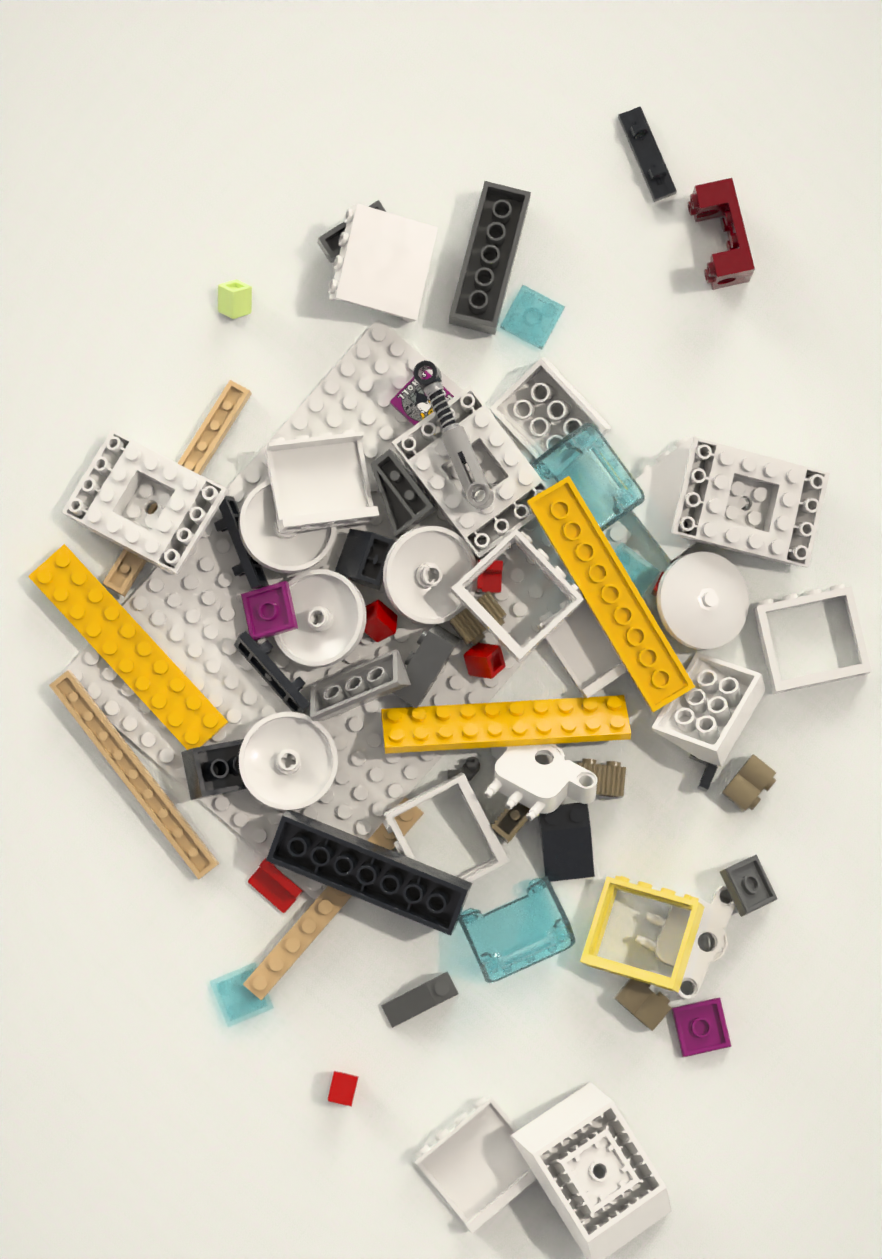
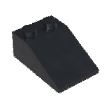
(213, 769)
(567, 842)

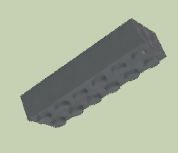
(489, 257)

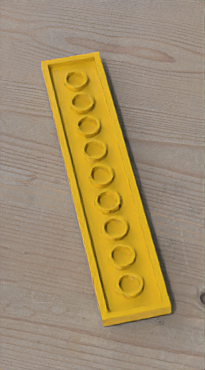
(610, 594)
(128, 649)
(505, 724)

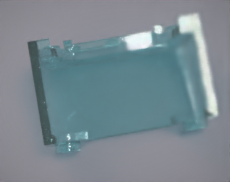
(595, 471)
(518, 932)

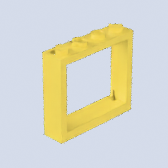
(600, 920)

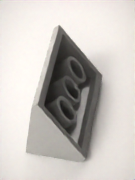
(357, 686)

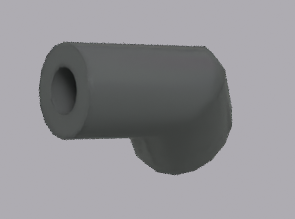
(470, 768)

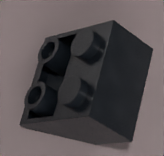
(364, 557)

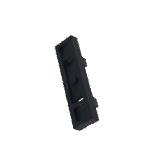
(647, 154)
(248, 565)
(283, 687)

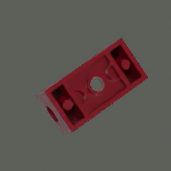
(715, 201)

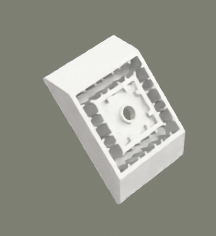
(501, 461)
(122, 486)
(781, 497)
(562, 1153)

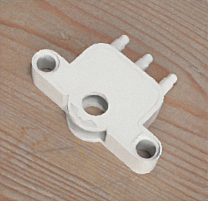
(539, 780)
(667, 945)

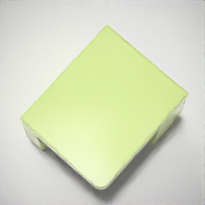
(234, 299)

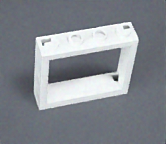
(541, 559)
(813, 596)
(460, 779)

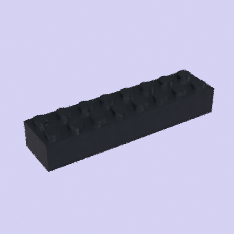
(369, 872)

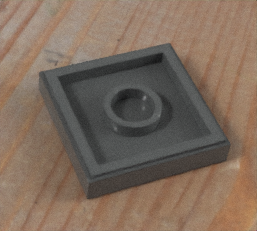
(748, 885)

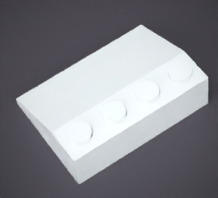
(544, 409)
(714, 712)

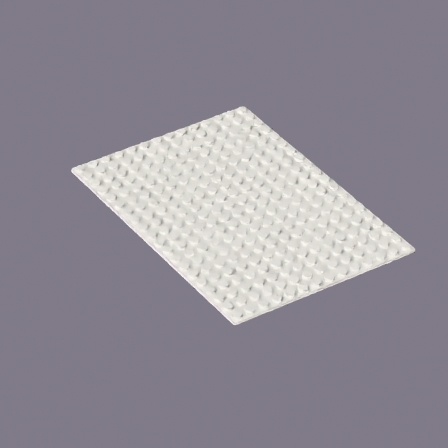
(202, 614)

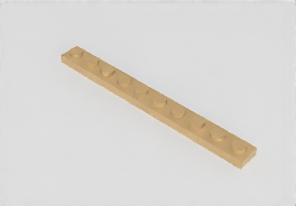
(195, 459)
(134, 774)
(316, 918)

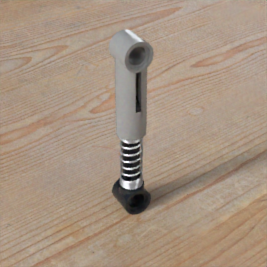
(454, 437)

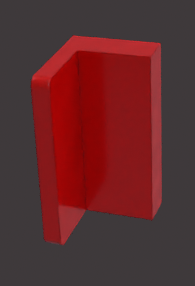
(275, 886)

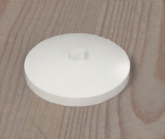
(276, 551)
(422, 572)
(702, 600)
(328, 619)
(288, 761)

